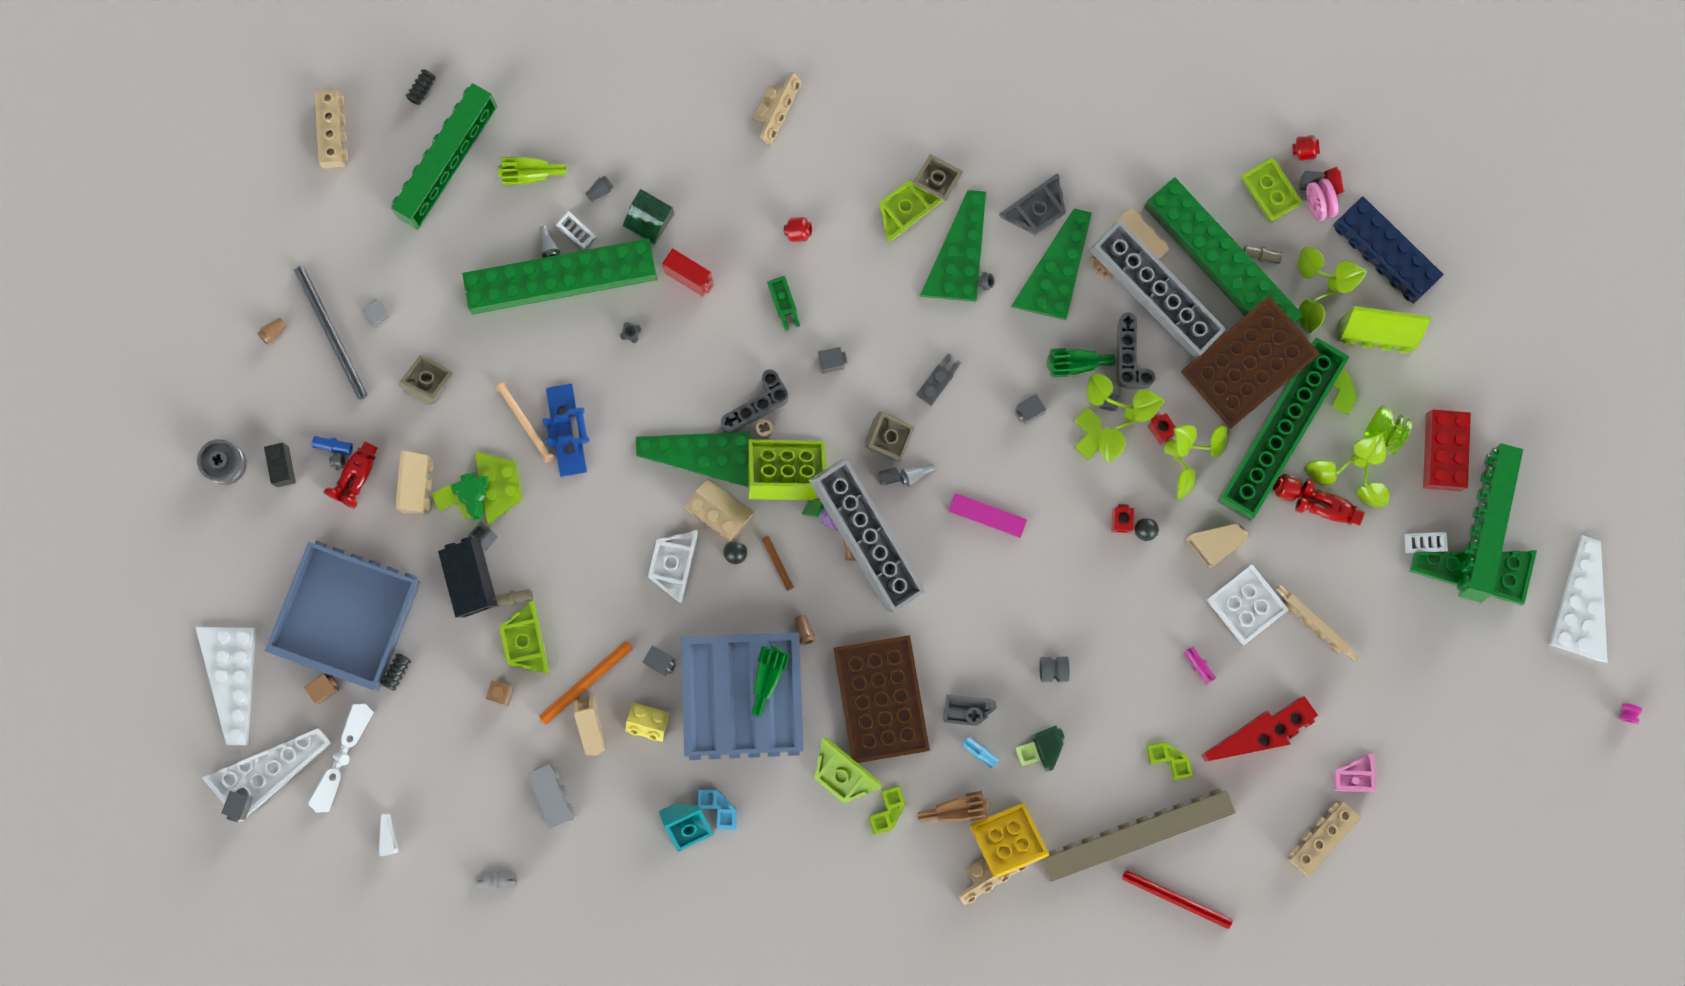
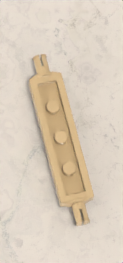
(1322, 631)

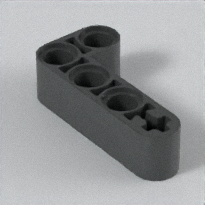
(1130, 351)
(752, 405)

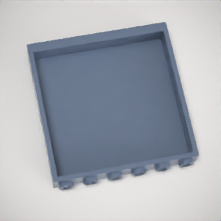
(343, 615)

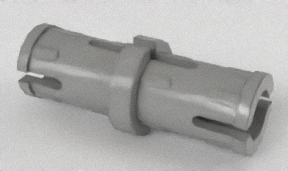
(496, 880)

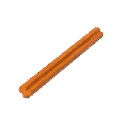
(583, 684)

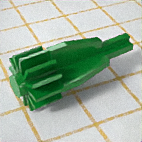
(1075, 361)
(768, 673)

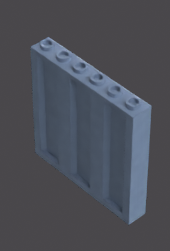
(721, 696)

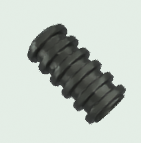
(420, 87)
(395, 672)

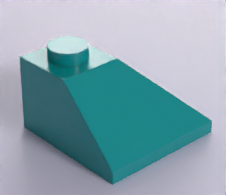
(685, 824)

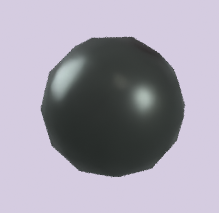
(1146, 529)
(735, 553)

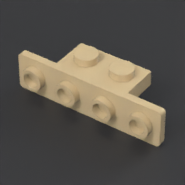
(775, 107)
(983, 881)

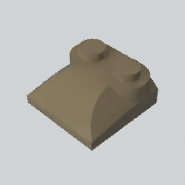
(938, 177)
(425, 380)
(888, 436)

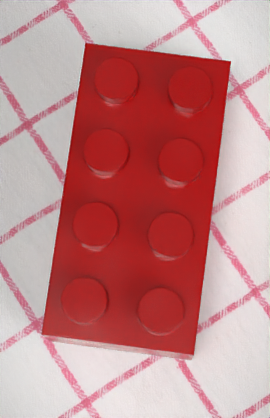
(1447, 450)

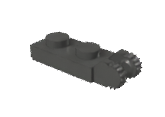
(937, 381)

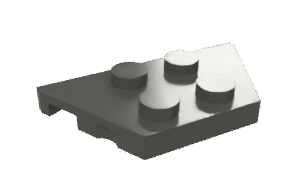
(1038, 207)

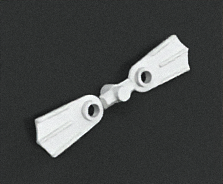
(326, 789)

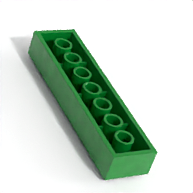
(444, 156)
(1490, 523)

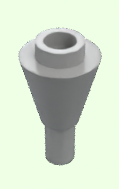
(549, 247)
(911, 475)

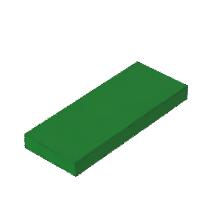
(813, 508)

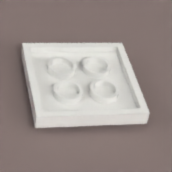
(1247, 605)

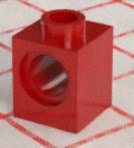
(1162, 436)
(1119, 527)

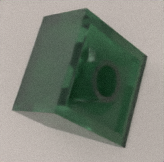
(648, 216)
(1049, 745)

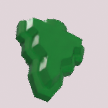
(471, 492)

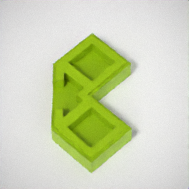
(1346, 395)
(1091, 425)
(445, 498)
(1178, 761)
(887, 819)

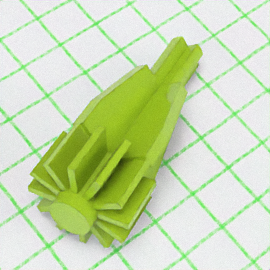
(527, 170)

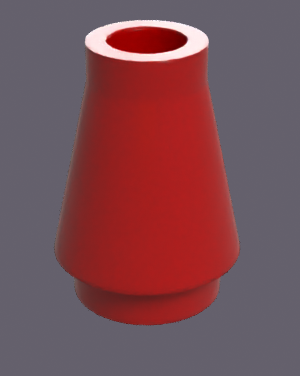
(1335, 178)

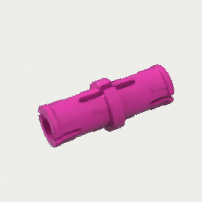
(1200, 665)

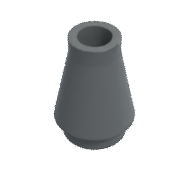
(599, 188)

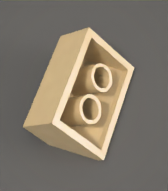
(414, 483)
(719, 510)

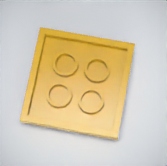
(1009, 840)

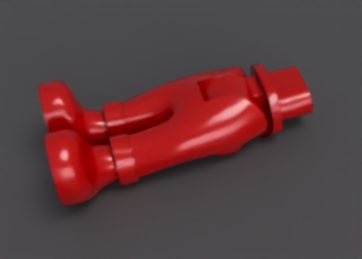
(358, 466)
(1338, 508)

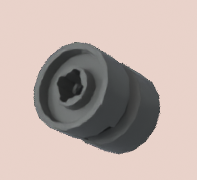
(1054, 669)

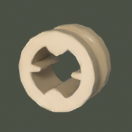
(761, 423)

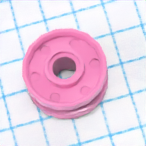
(1322, 200)

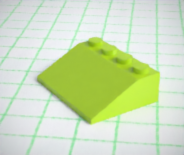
(1382, 329)
(784, 468)

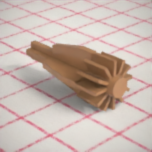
(959, 809)

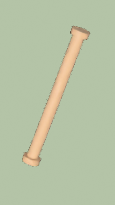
(524, 421)

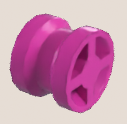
(1630, 713)

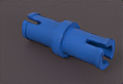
(332, 445)

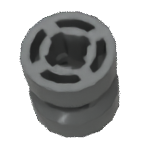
(1109, 406)

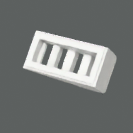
(559, 225)
(1442, 538)
(387, 840)

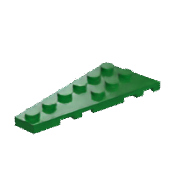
(958, 262)
(1054, 278)
(709, 454)
(1512, 575)

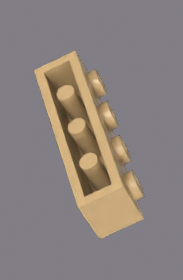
(330, 128)
(1323, 838)

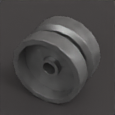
(212, 455)

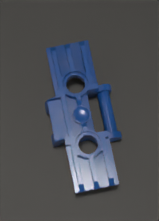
(560, 430)

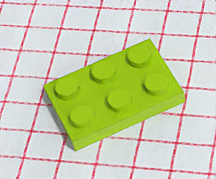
(1271, 190)

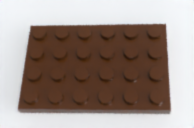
(1250, 362)
(881, 699)

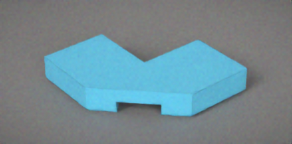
(715, 800)

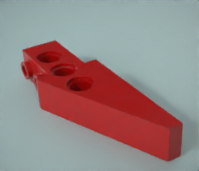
(1247, 737)

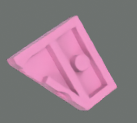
(1356, 776)

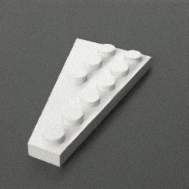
(1581, 615)
(229, 666)
(268, 770)

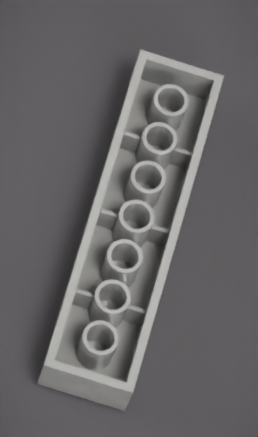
(1157, 289)
(866, 535)

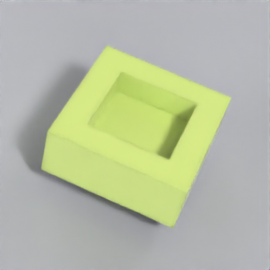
(1027, 754)

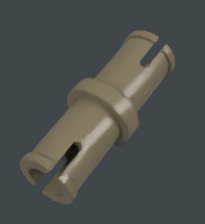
(1263, 254)
(514, 597)

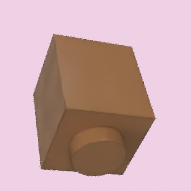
(322, 688)
(499, 692)

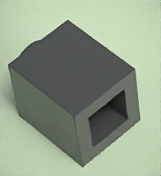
(832, 360)
(1030, 409)
(237, 806)

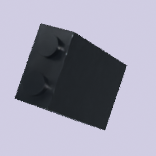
(467, 577)

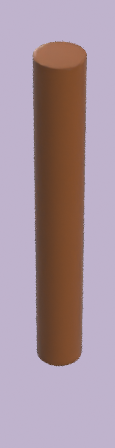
(778, 564)

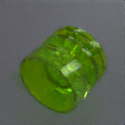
(1393, 431)

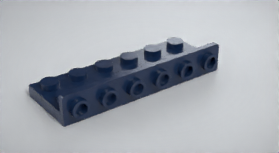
(1387, 250)

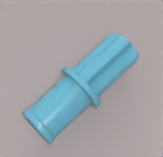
(980, 752)

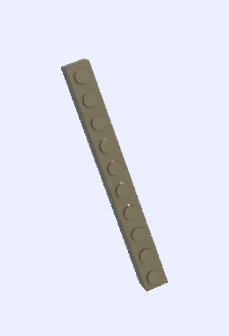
(1139, 835)

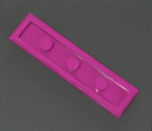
(987, 515)

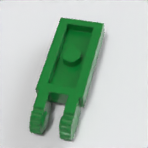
(783, 300)

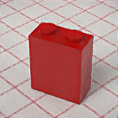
(688, 272)

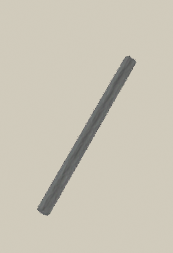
(330, 332)

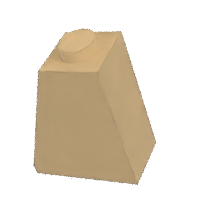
(1217, 543)
(589, 725)

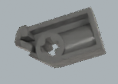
(958, 709)

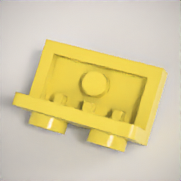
(647, 722)

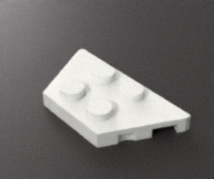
(672, 563)

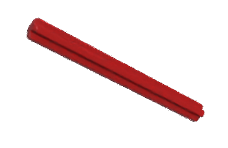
(1177, 899)

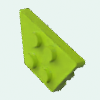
(905, 208)
(504, 484)
(524, 640)
(842, 774)

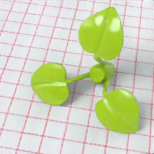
(1346, 278)
(1145, 405)
(1180, 448)
(1366, 451)

